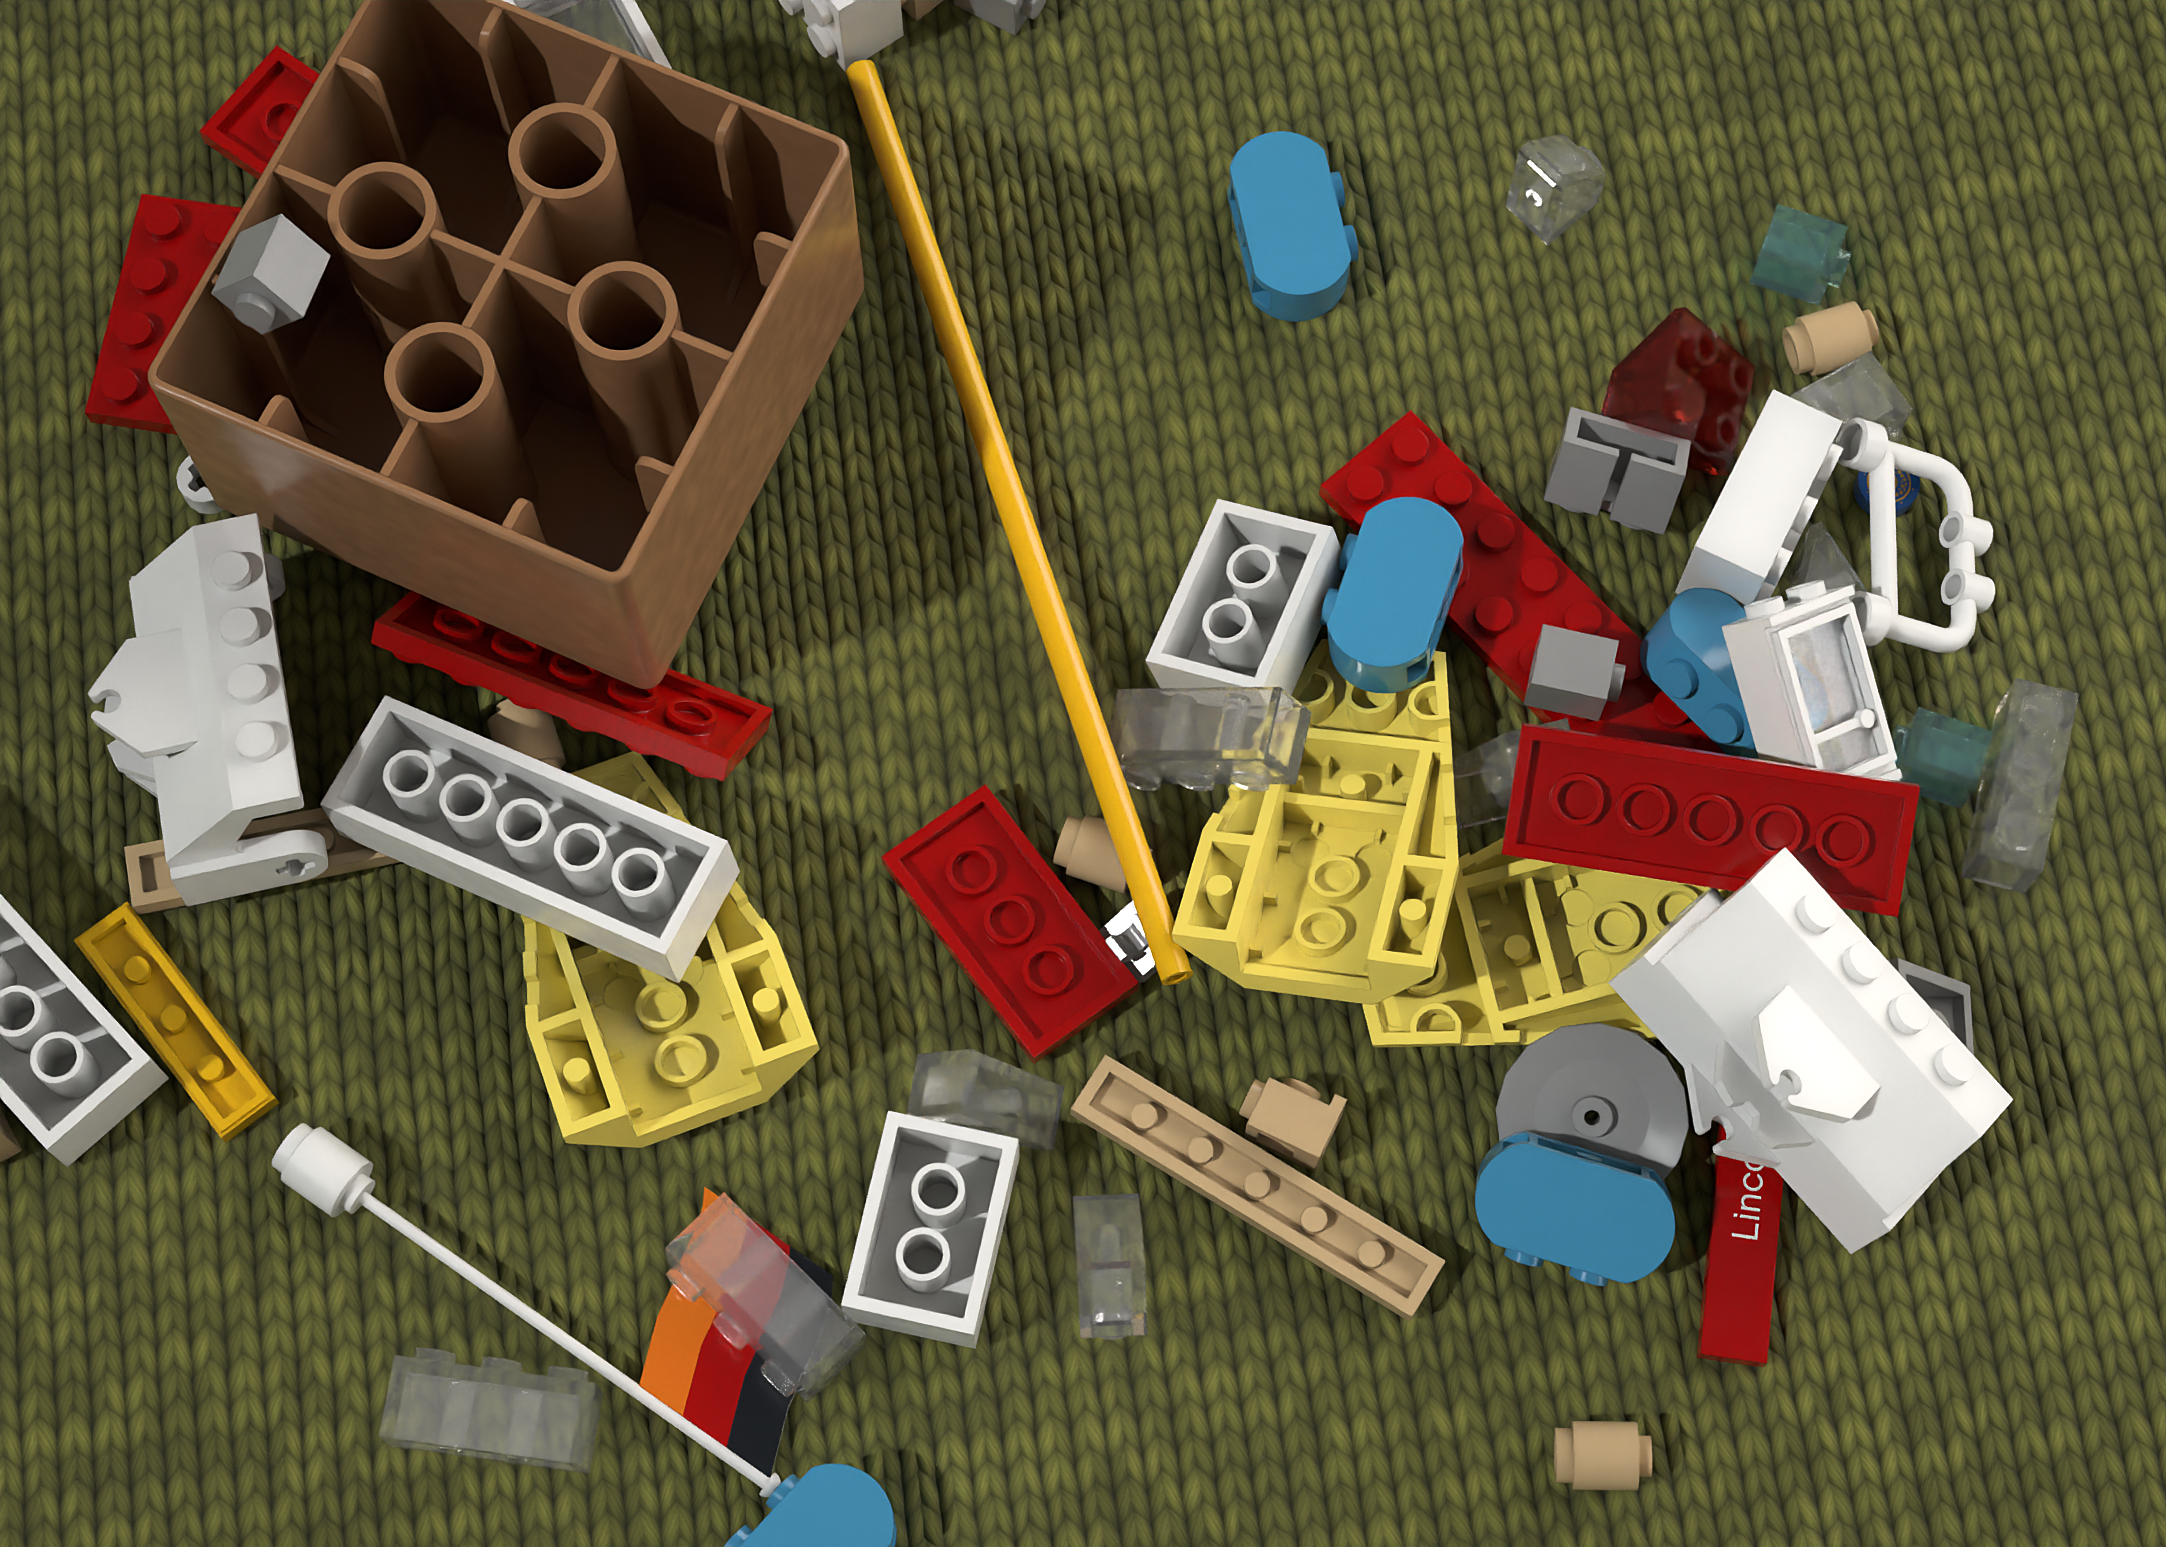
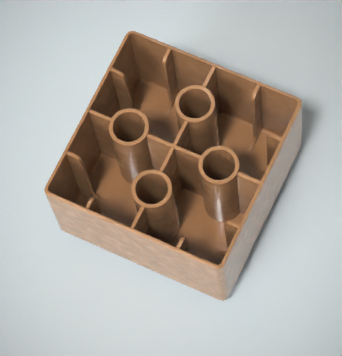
(541, 328)

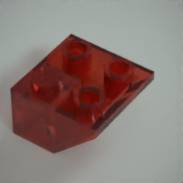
(1685, 386)

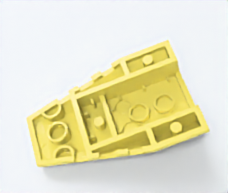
(1352, 868)
(1530, 953)
(652, 1056)

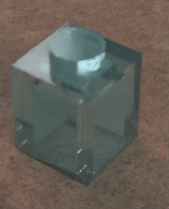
(1801, 255)
(1941, 755)

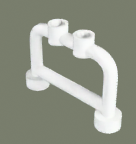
(1966, 536)

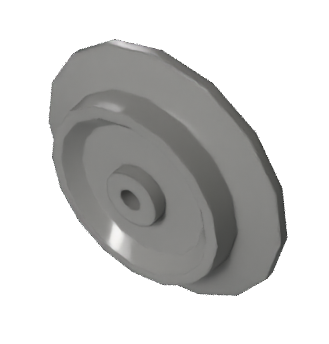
(1601, 1071)

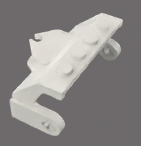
(208, 713)
(1810, 1049)

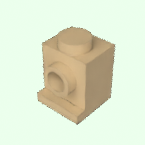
(1291, 1120)

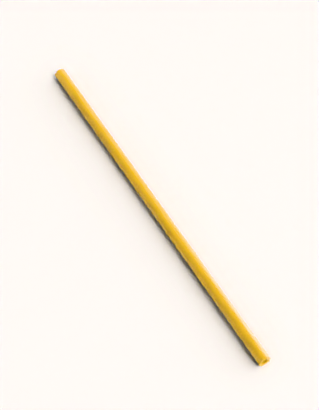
(1020, 528)

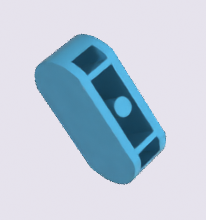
(1290, 226)
(1393, 594)
(1693, 666)
(1574, 1209)
(824, 1509)

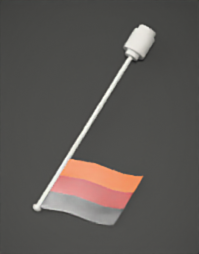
(690, 1367)

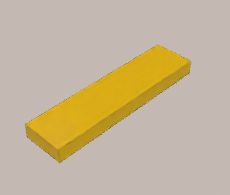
(176, 1022)

